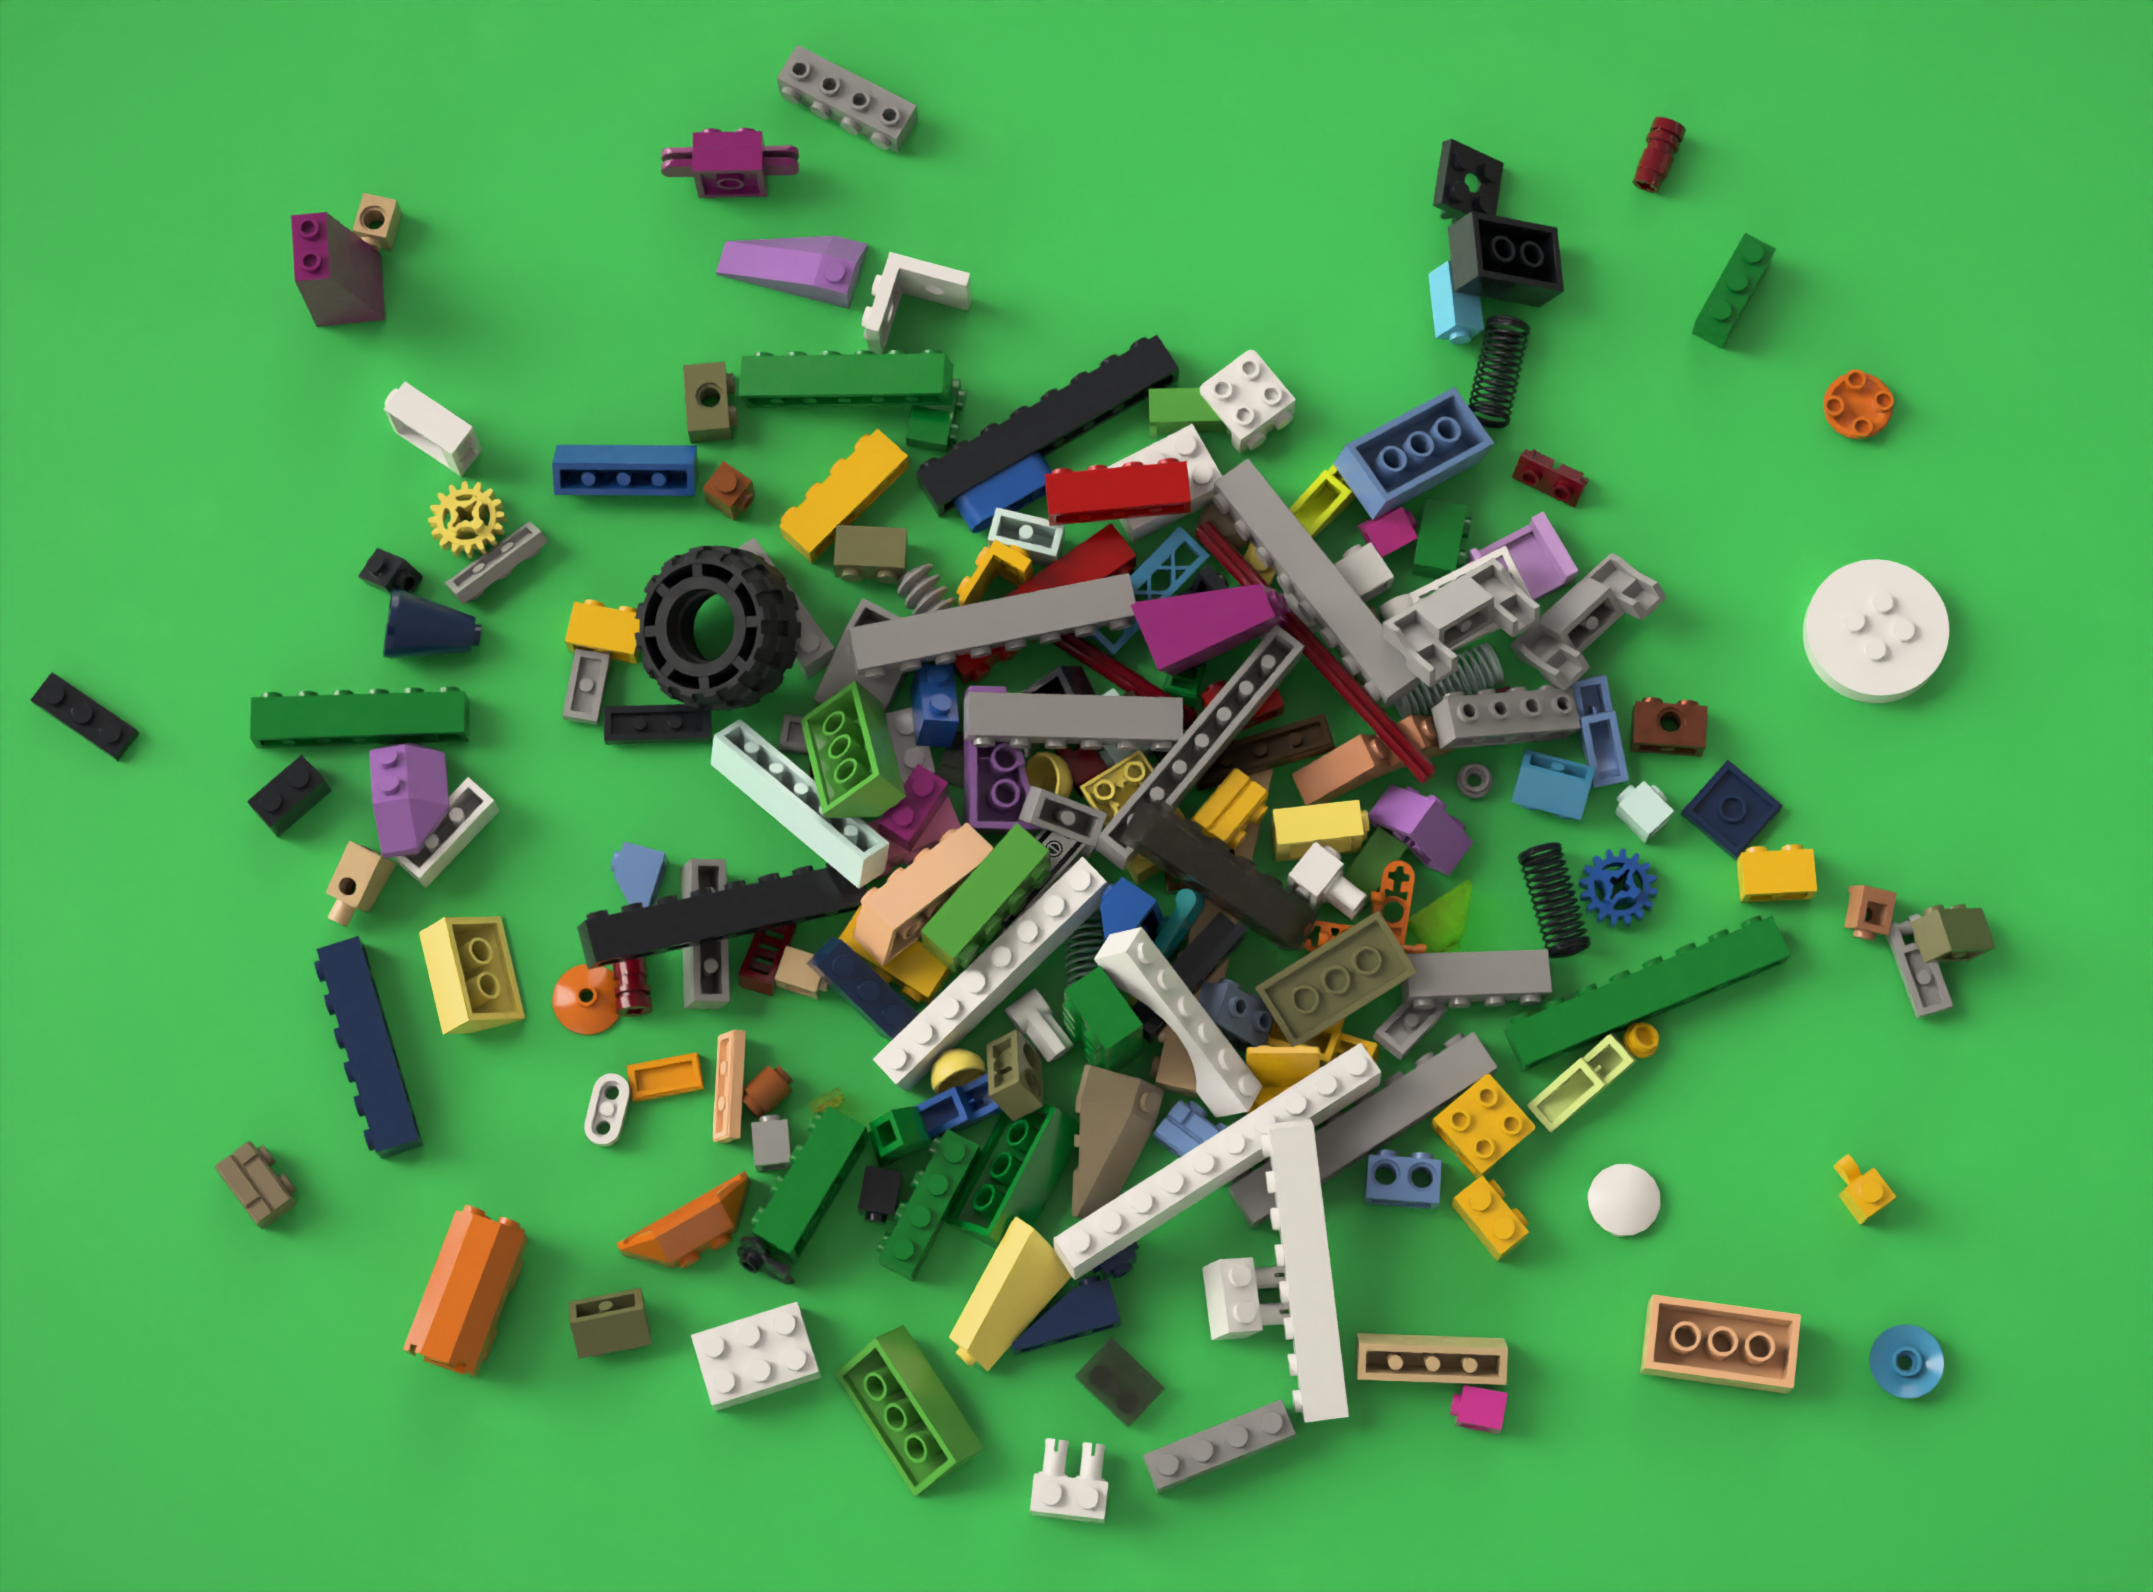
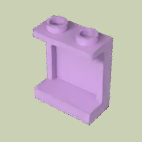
(1537, 555)

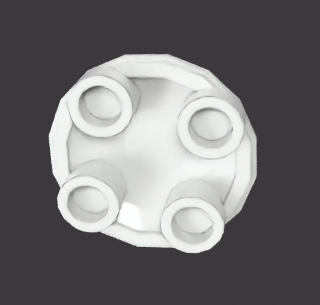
(1624, 1199)

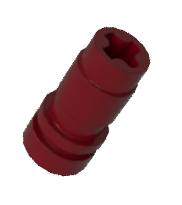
(1657, 156)
(632, 988)

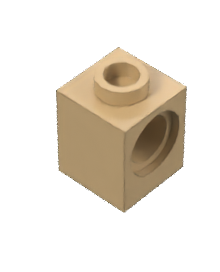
(373, 209)
(797, 975)

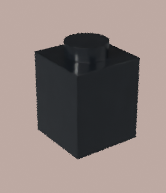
(880, 1194)

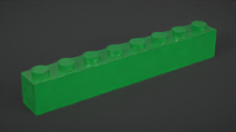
(1646, 993)

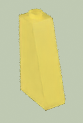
(1009, 1295)

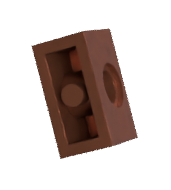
(1650, 737)

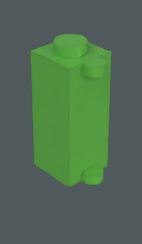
(1179, 407)

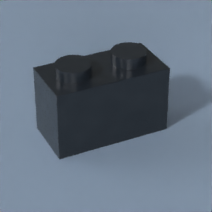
(289, 796)

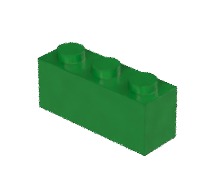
(1733, 290)

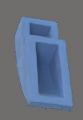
(1599, 731)

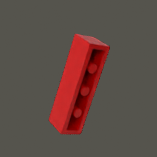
(1117, 492)

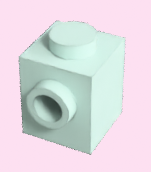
(1643, 810)

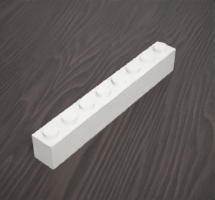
(993, 975)
(1306, 1269)

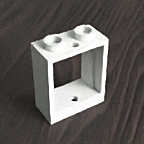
(432, 428)

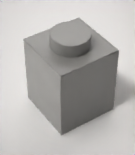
(771, 1143)

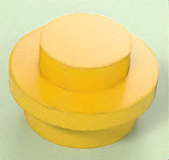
(1641, 1039)

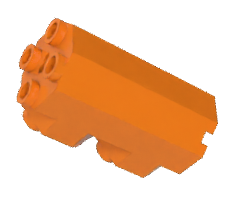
(467, 1291)

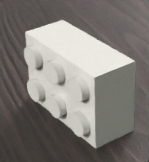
(1202, 474)
(756, 1356)

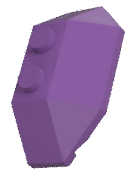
(407, 795)

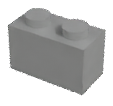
(1062, 816)

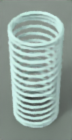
(1486, 659)

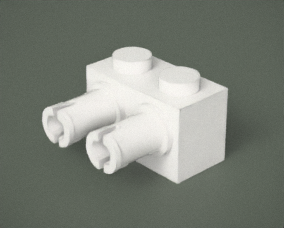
(1321, 880)
(1234, 1298)
(1067, 1497)

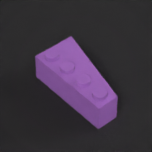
(994, 784)

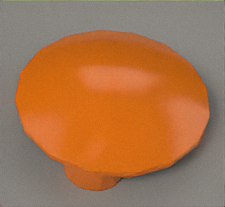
(1858, 405)

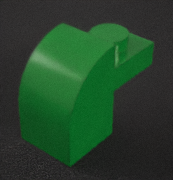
(898, 1134)

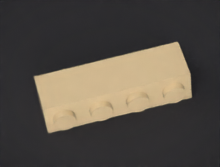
(1431, 1359)

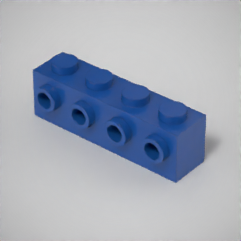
(625, 470)

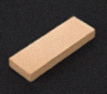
(729, 1086)

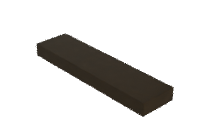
(1271, 749)

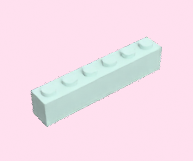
(794, 802)

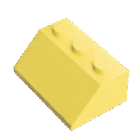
(471, 974)

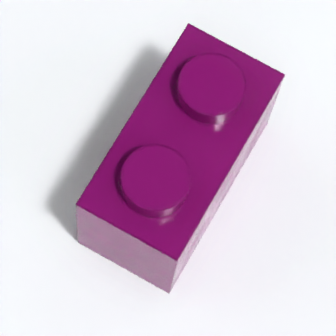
(913, 814)

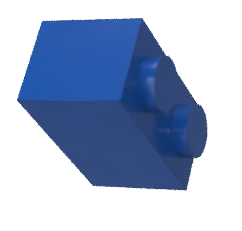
(934, 705)

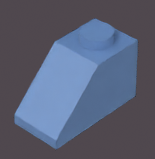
(639, 872)

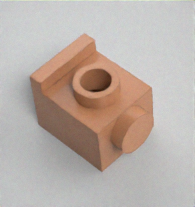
(1879, 908)

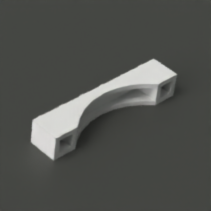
(1143, 971)

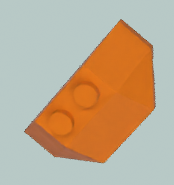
(691, 1228)

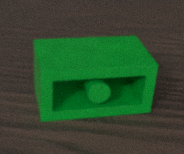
(1440, 538)

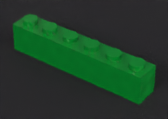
(846, 379)
(359, 718)

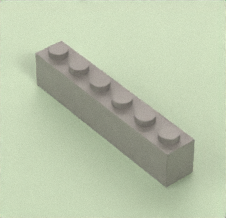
(1073, 720)

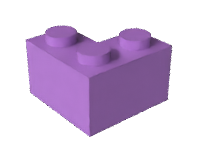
(1422, 826)

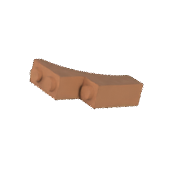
(1362, 761)

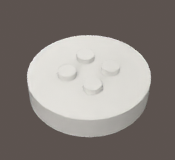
(1875, 631)

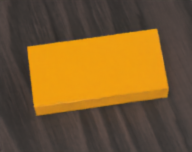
(665, 1077)

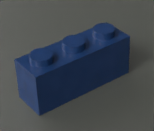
(862, 988)

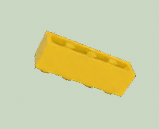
(844, 495)

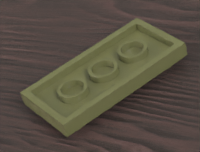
(1336, 979)

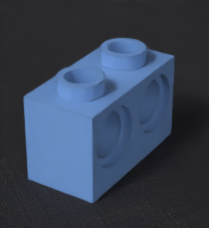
(1402, 1190)

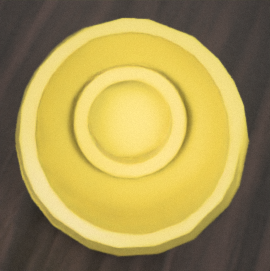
(1049, 773)
(955, 1068)

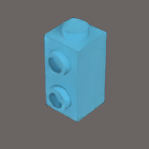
(1455, 314)

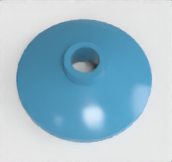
(1919, 1348)

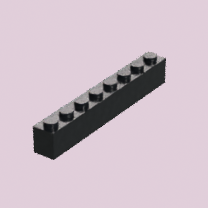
(1051, 422)
(716, 915)

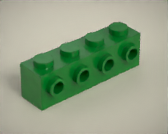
(929, 1205)

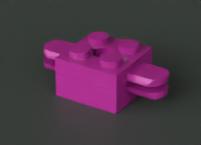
(730, 162)

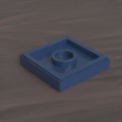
(1731, 810)

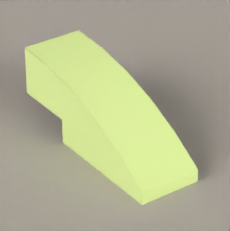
(1582, 1082)

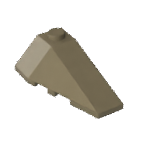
(1114, 1127)

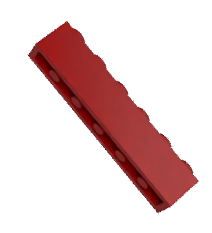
(1096, 558)

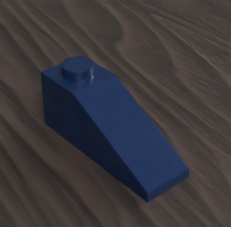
(1076, 1315)

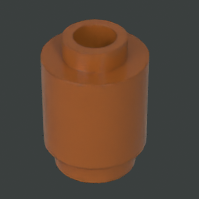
(766, 1090)

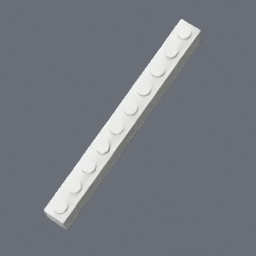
(1212, 1163)

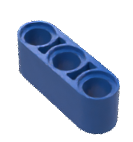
(1006, 490)

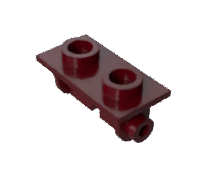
(1537, 472)

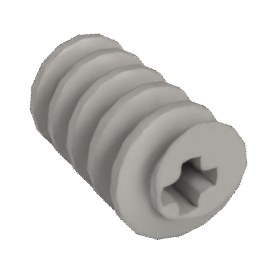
(920, 591)

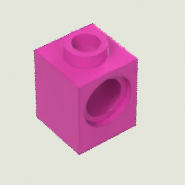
(1389, 530)
(1479, 1409)

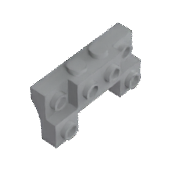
(1455, 613)
(1582, 616)

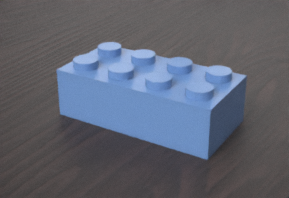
(1413, 453)

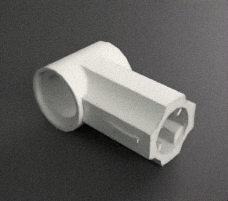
(1034, 1018)

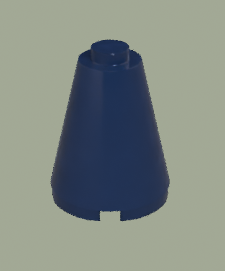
(426, 628)

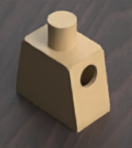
(360, 868)

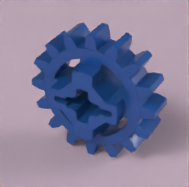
(1629, 895)

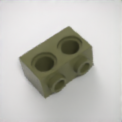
(1015, 1075)

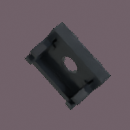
(1452, 192)

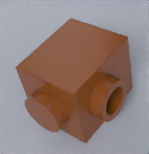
(729, 491)

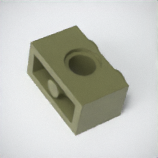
(704, 382)

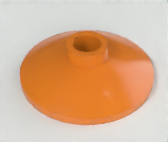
(590, 1016)

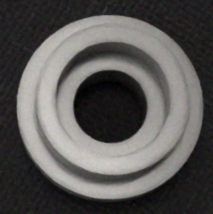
(1477, 770)

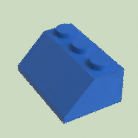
(1129, 908)

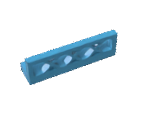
(1144, 574)

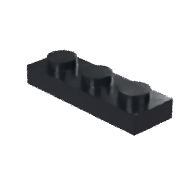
(84, 716)
(656, 724)

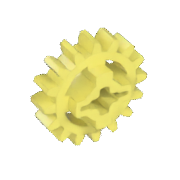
(475, 507)

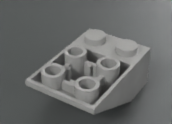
(841, 667)

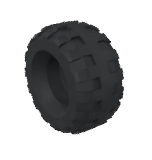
(762, 628)

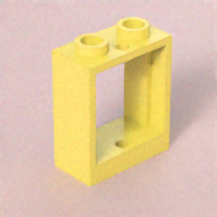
(1334, 824)

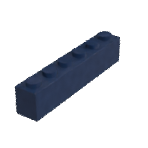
(369, 1048)

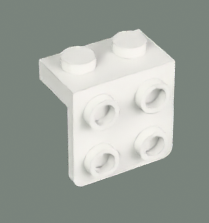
(1249, 400)

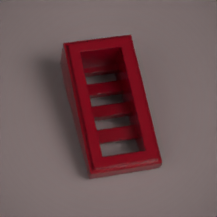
(760, 976)

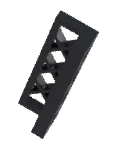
(1197, 965)

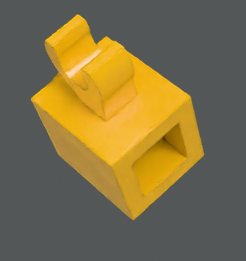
(1865, 1193)

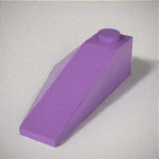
(802, 266)

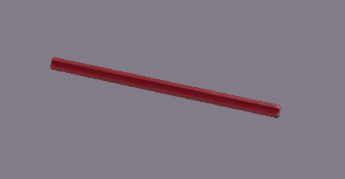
(1324, 660)

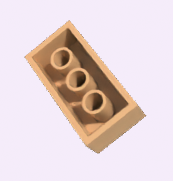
(912, 896)
(1720, 1344)

